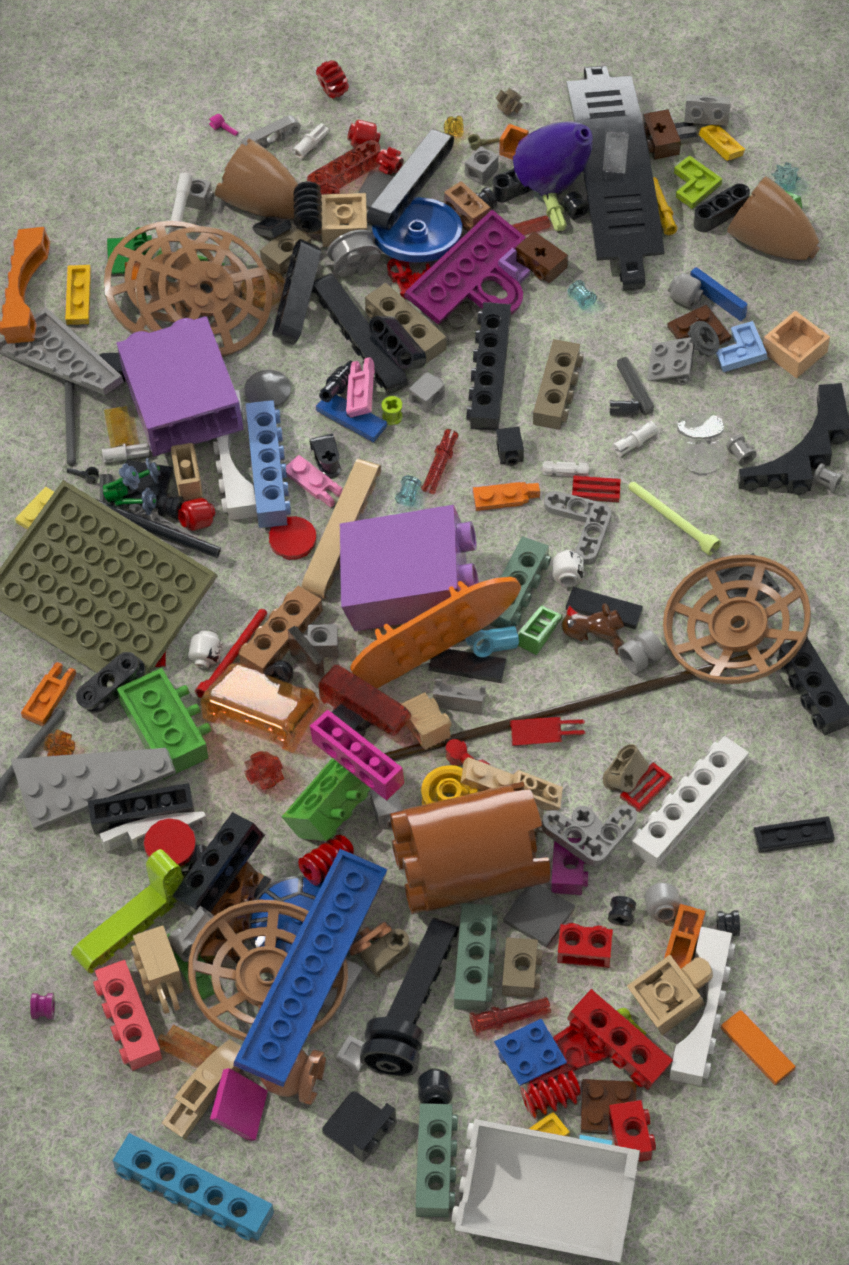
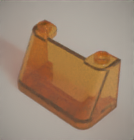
(260, 703)

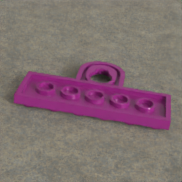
(466, 268)

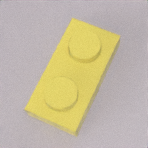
(29, 514)

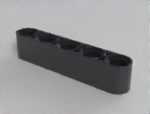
(296, 291)
(423, 971)

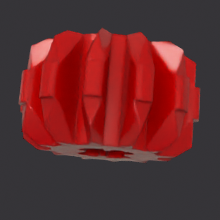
(332, 79)

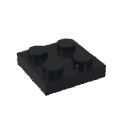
(147, 481)

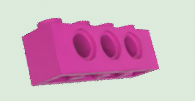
(357, 755)

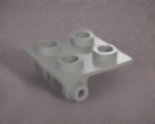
(671, 360)

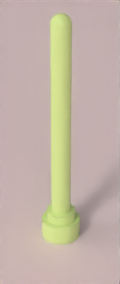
(706, 541)

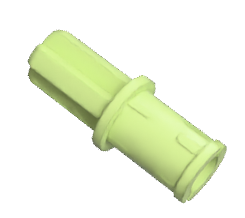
(555, 211)

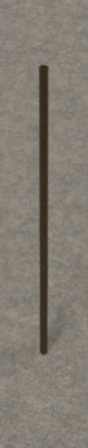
(565, 708)

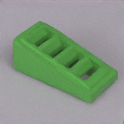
(533, 642)

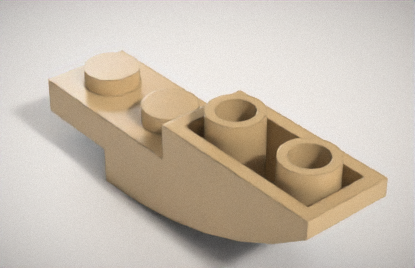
(485, 777)
(200, 1090)

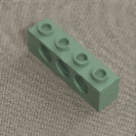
(526, 554)
(475, 918)
(433, 1119)

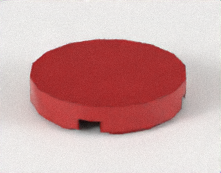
(294, 539)
(173, 838)

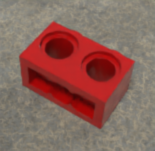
(584, 952)

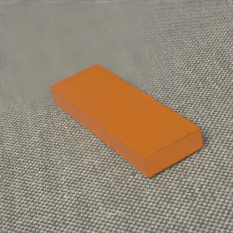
(757, 1047)

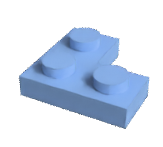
(746, 351)

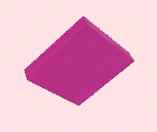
(239, 1104)

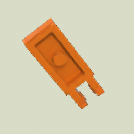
(47, 695)

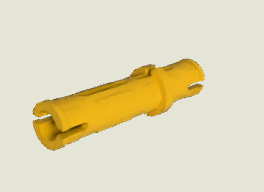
(665, 212)

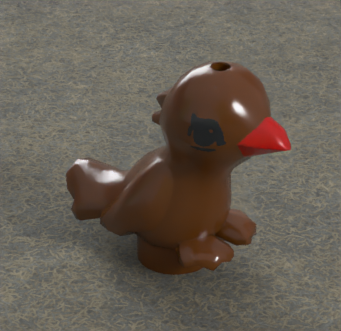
(601, 624)

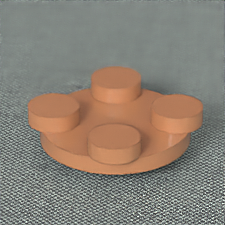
(363, 942)

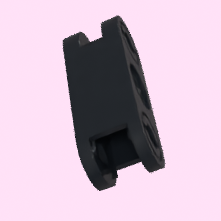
(94, 693)

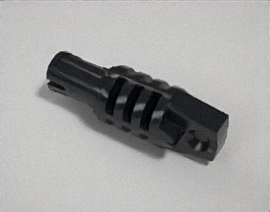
(336, 382)

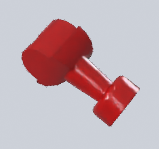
(457, 753)

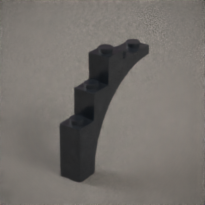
(795, 466)

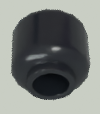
(435, 1087)

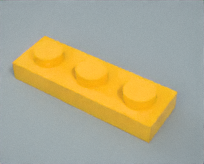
(78, 294)

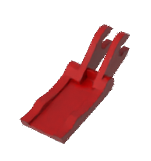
(541, 730)

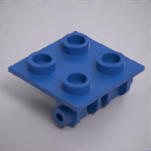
(530, 1052)

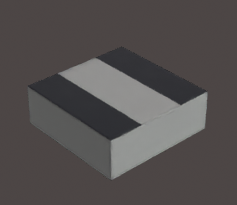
(686, 132)

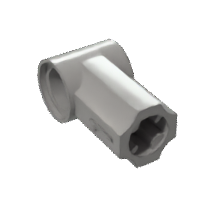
(184, 937)

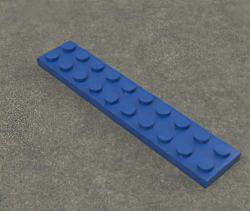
(310, 968)

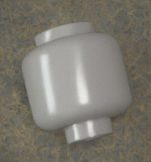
(685, 289)
(662, 901)

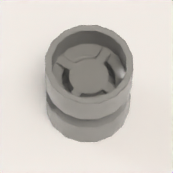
(643, 650)

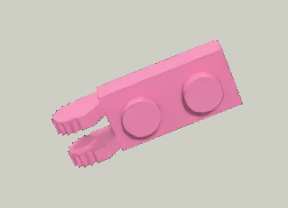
(360, 388)
(312, 480)

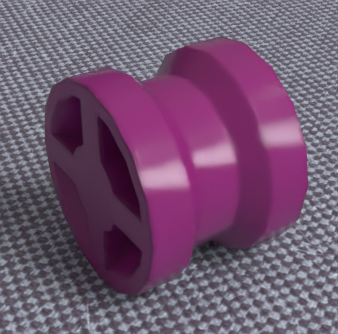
(42, 1006)

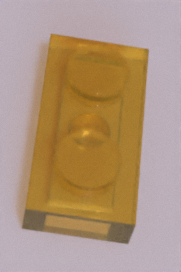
(119, 426)

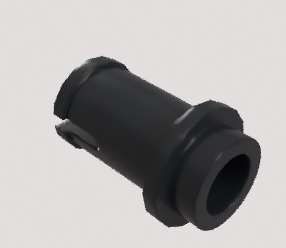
(626, 407)

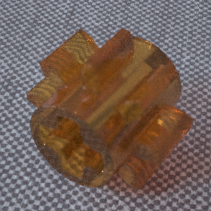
(59, 744)

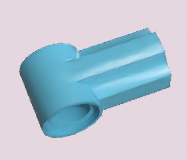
(494, 640)

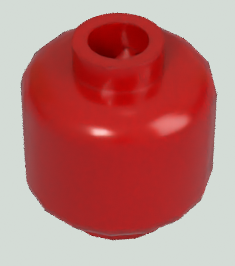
(361, 132)
(196, 514)

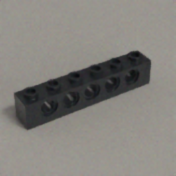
(488, 416)

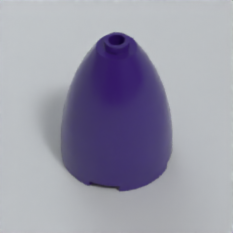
(553, 156)

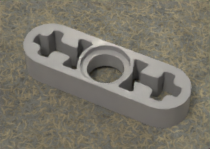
(281, 128)

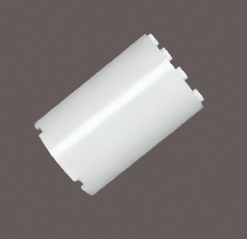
(546, 1190)

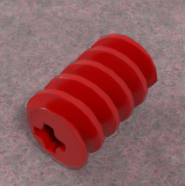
(319, 861)
(551, 1093)

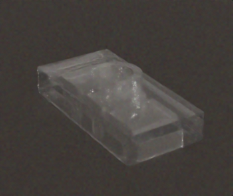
(615, 152)

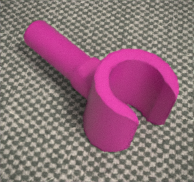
(218, 121)

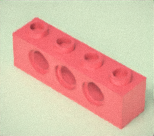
(118, 978)

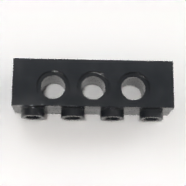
(826, 693)
(131, 807)
(219, 864)

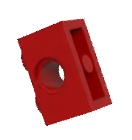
(632, 1116)

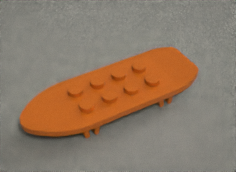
(434, 630)

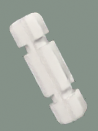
(565, 468)

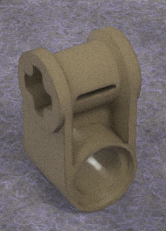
(627, 769)
(383, 954)

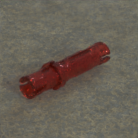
(443, 453)

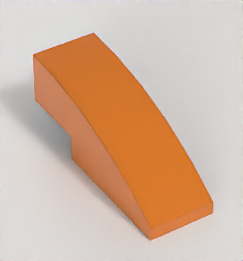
(685, 934)

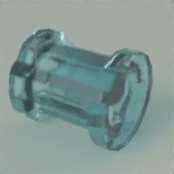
(581, 294)
(408, 491)

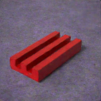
(597, 484)
(653, 793)

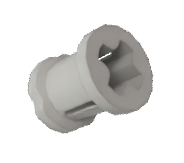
(741, 450)
(827, 478)

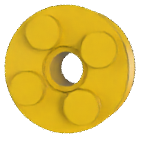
(443, 781)

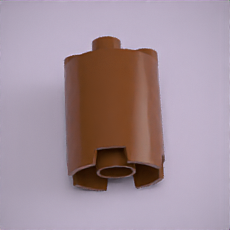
(468, 847)

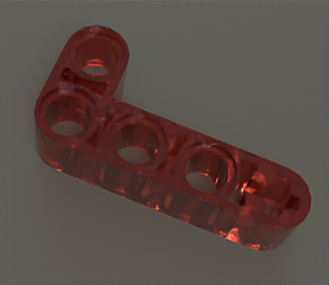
(346, 168)
(365, 700)

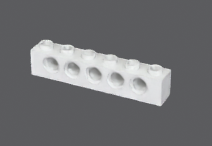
(655, 850)

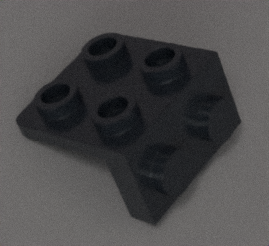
(360, 1125)

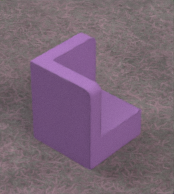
(512, 267)

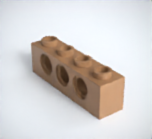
(298, 602)

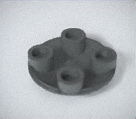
(268, 386)

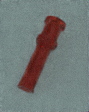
(497, 1018)

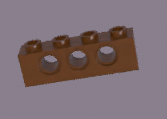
(239, 891)

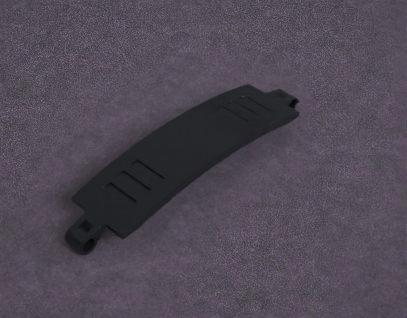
(620, 204)

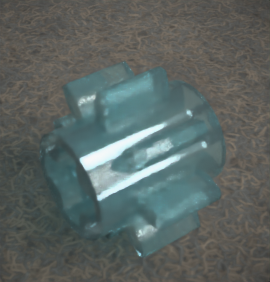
(786, 170)

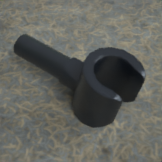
(85, 474)

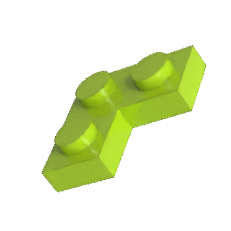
(699, 180)

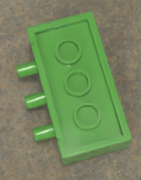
(163, 720)
(326, 803)

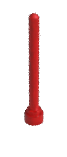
(234, 651)

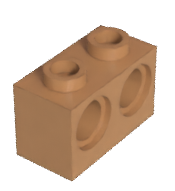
(466, 205)

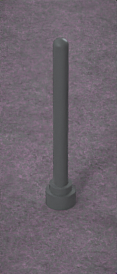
(69, 421)
(31, 748)

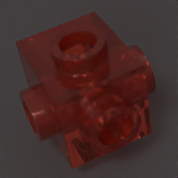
(271, 770)

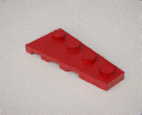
(577, 1051)

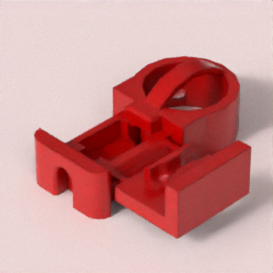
(407, 275)

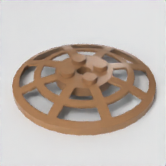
(205, 273)
(151, 277)
(734, 610)
(252, 963)

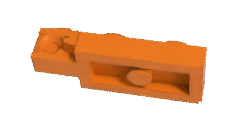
(504, 495)

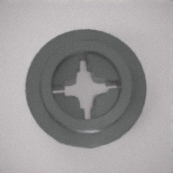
(708, 335)

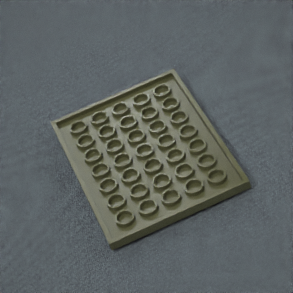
(99, 583)

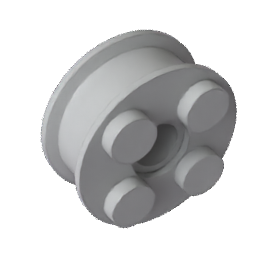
(354, 253)

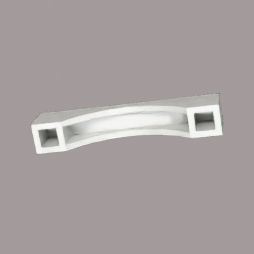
(239, 492)
(691, 1054)

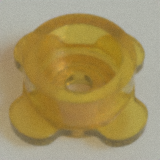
(454, 126)

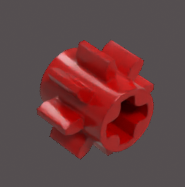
(389, 160)

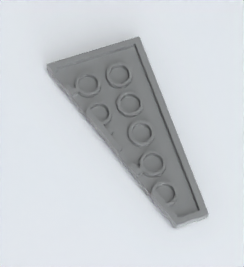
(63, 354)
(65, 783)

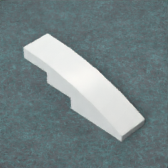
(135, 831)

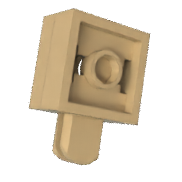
(339, 210)
(157, 967)
(670, 992)

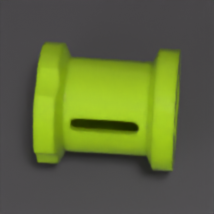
(392, 410)

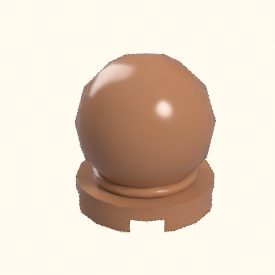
(302, 1077)

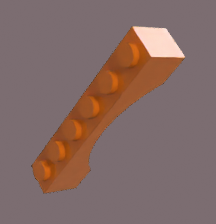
(30, 251)

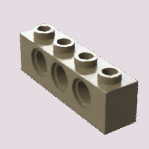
(387, 302)
(557, 383)

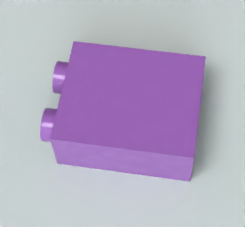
(180, 385)
(403, 564)

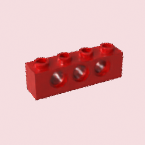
(635, 1042)

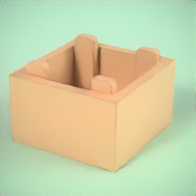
(796, 344)

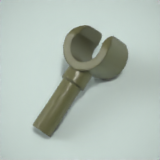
(480, 142)

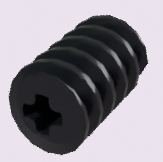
(307, 207)

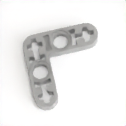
(589, 516)
(595, 841)

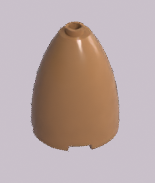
(257, 183)
(775, 224)

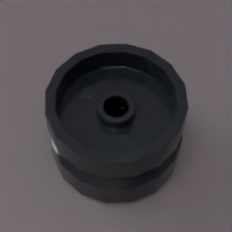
(392, 1046)

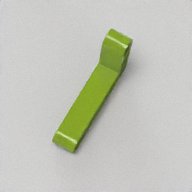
(134, 916)

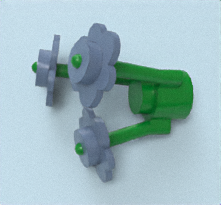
(117, 490)

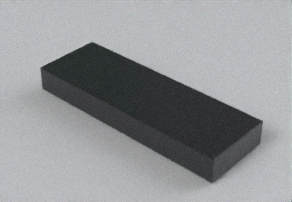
(589, 602)
(469, 665)
(793, 834)

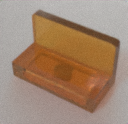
(186, 1046)

